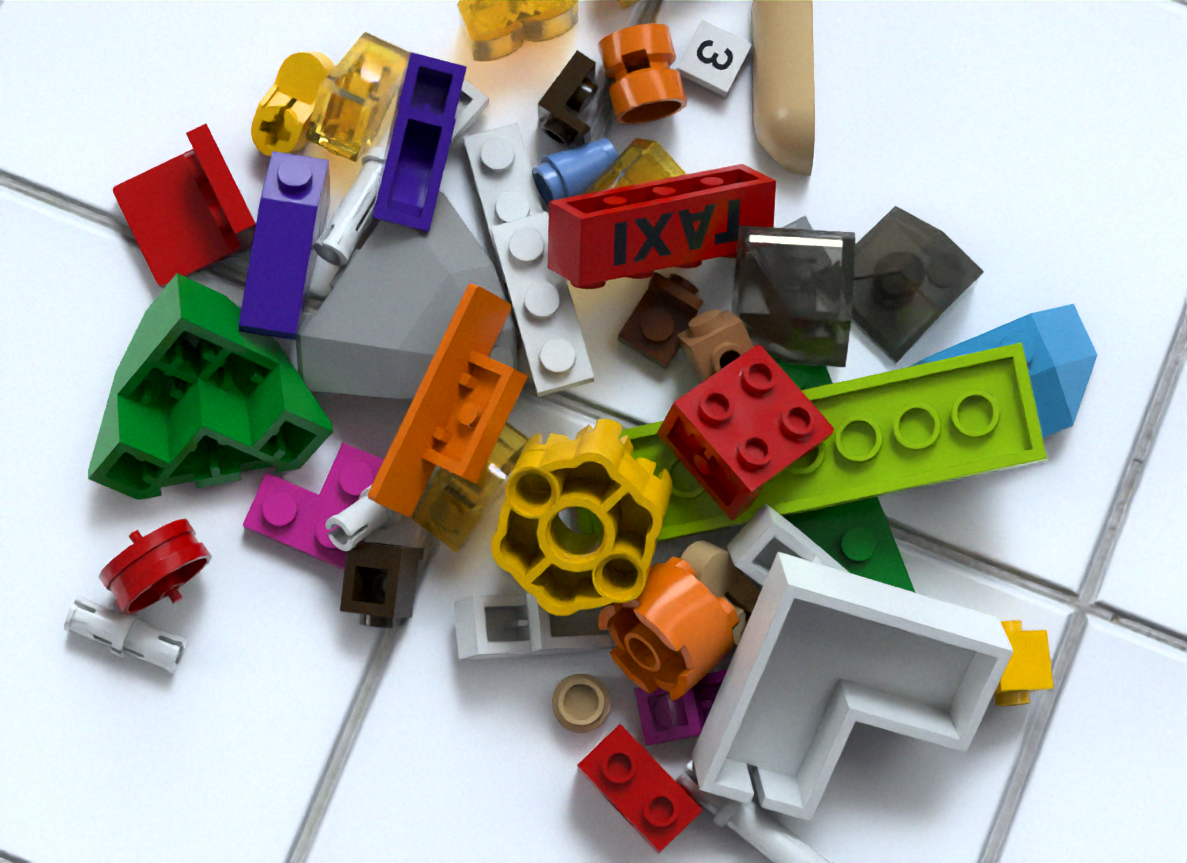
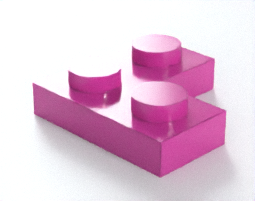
(299, 516)

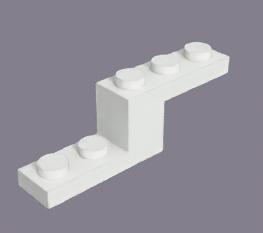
(520, 244)

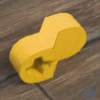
(288, 105)

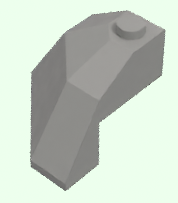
(395, 307)

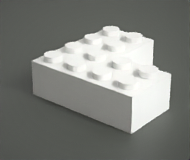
(833, 654)

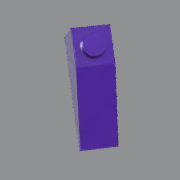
(282, 250)

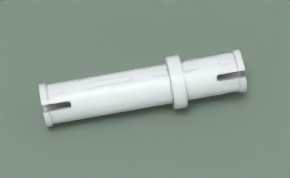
(355, 209)
(752, 824)

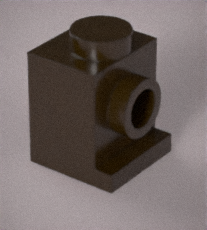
(363, 578)

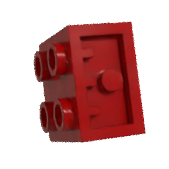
(187, 211)
(743, 429)

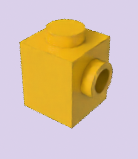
(1028, 667)

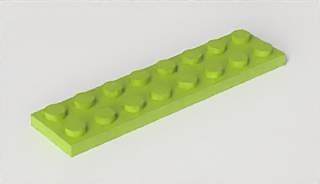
(887, 438)

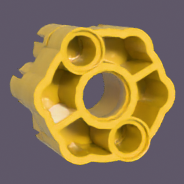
(593, 473)

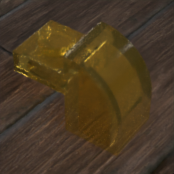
(457, 505)

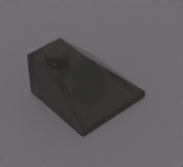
(907, 281)
(796, 292)

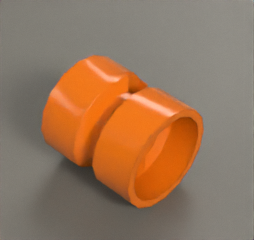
(640, 65)

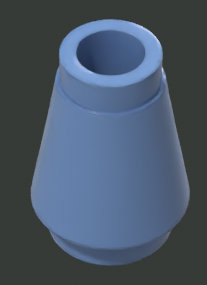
(573, 170)

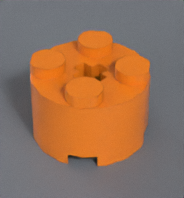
(670, 630)

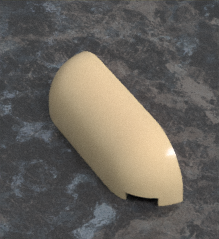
(784, 81)

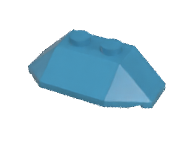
(1057, 360)

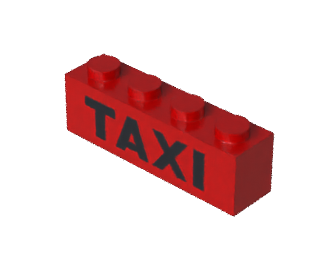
(656, 224)

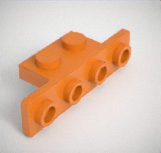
(455, 407)

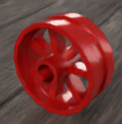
(155, 566)

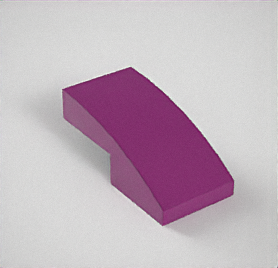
(678, 719)

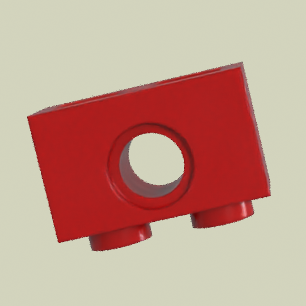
(639, 788)

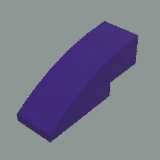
(418, 142)

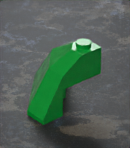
(202, 400)

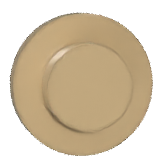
(581, 703)

